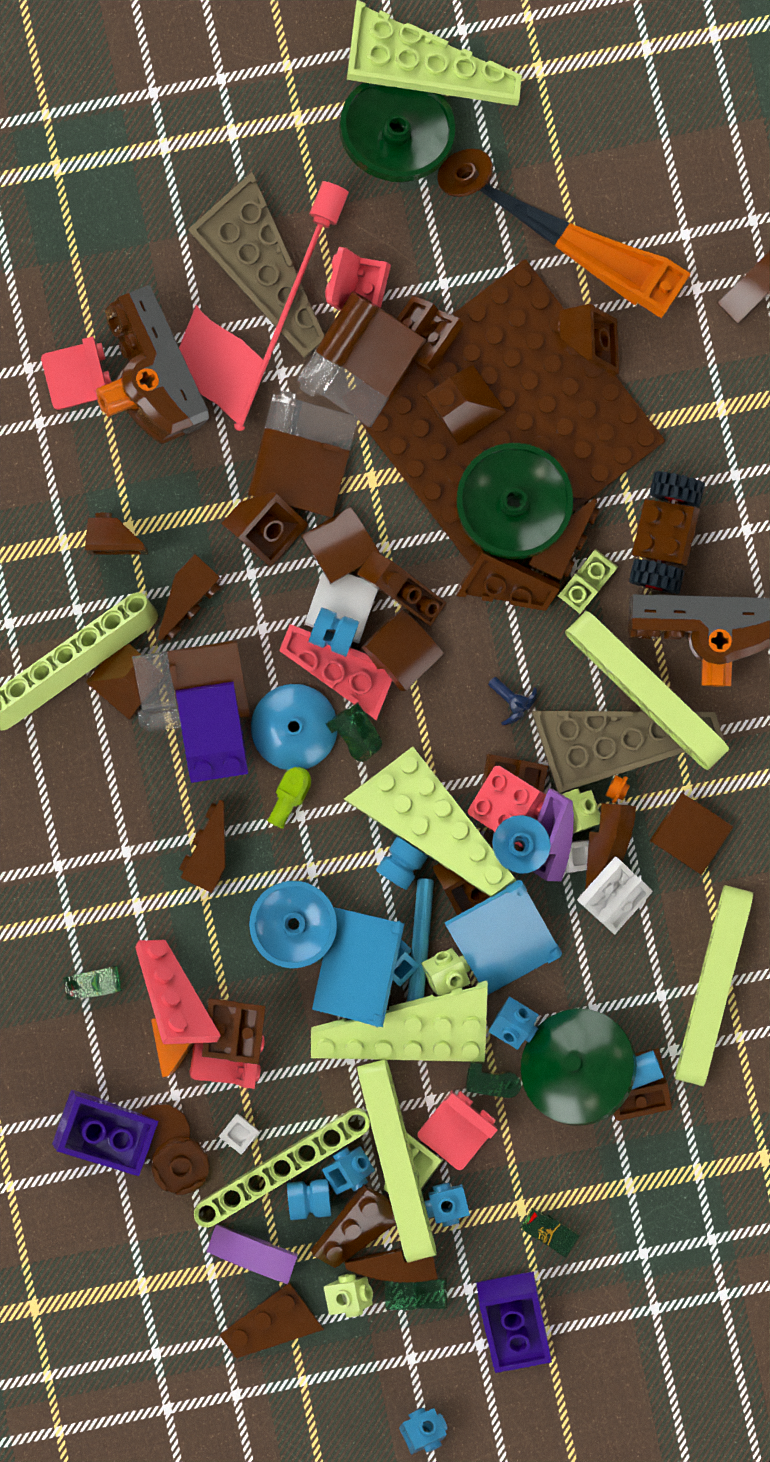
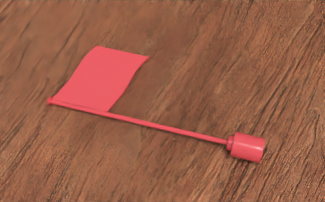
(223, 363)

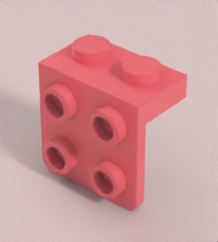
(357, 275)
(75, 373)
(504, 797)
(223, 1070)
(457, 1130)

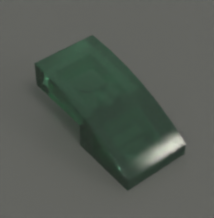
(416, 1295)

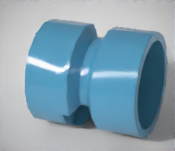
(342, 638)
(401, 863)
(309, 1199)

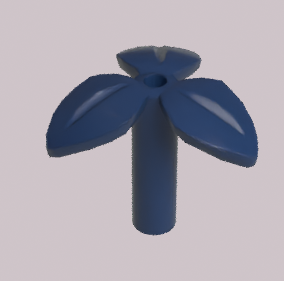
(517, 702)

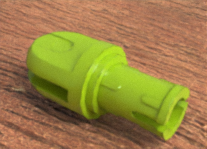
(291, 793)

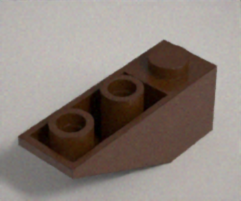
(557, 559)
(401, 587)
(188, 589)
(209, 857)

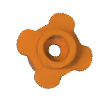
(617, 788)

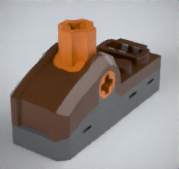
(156, 380)
(736, 621)

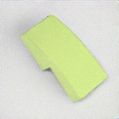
(588, 581)

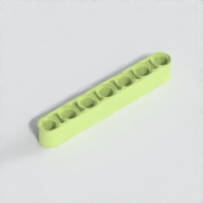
(75, 658)
(647, 690)
(714, 985)
(396, 1160)
(271, 1177)

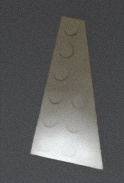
(251, 252)
(603, 743)

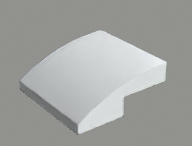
(346, 597)
(614, 895)

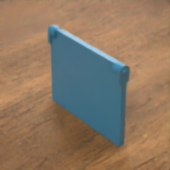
(503, 937)
(359, 968)

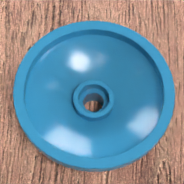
(288, 748)
(293, 946)

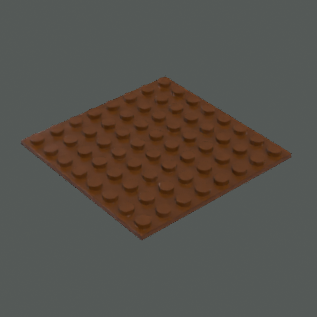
(543, 385)

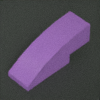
(558, 820)
(252, 1253)

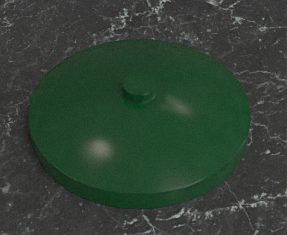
(396, 131)
(514, 500)
(578, 1067)

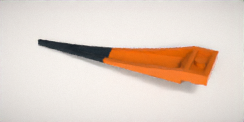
(626, 269)

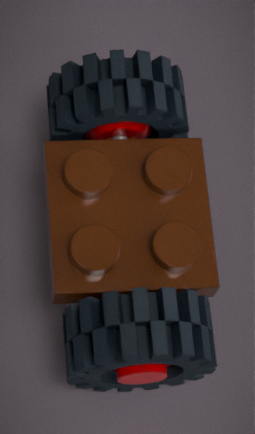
(666, 532)

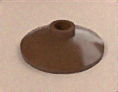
(465, 172)

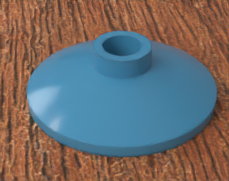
(532, 837)

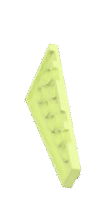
(417, 60)
(424, 814)
(420, 1029)

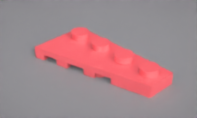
(350, 676)
(173, 998)

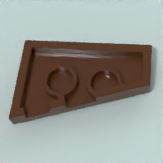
(507, 581)
(356, 1226)
(271, 1323)

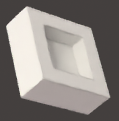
(578, 856)
(239, 1133)

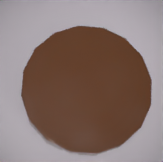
(171, 1124)
(180, 1166)

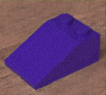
(212, 732)
(104, 1133)
(514, 1322)

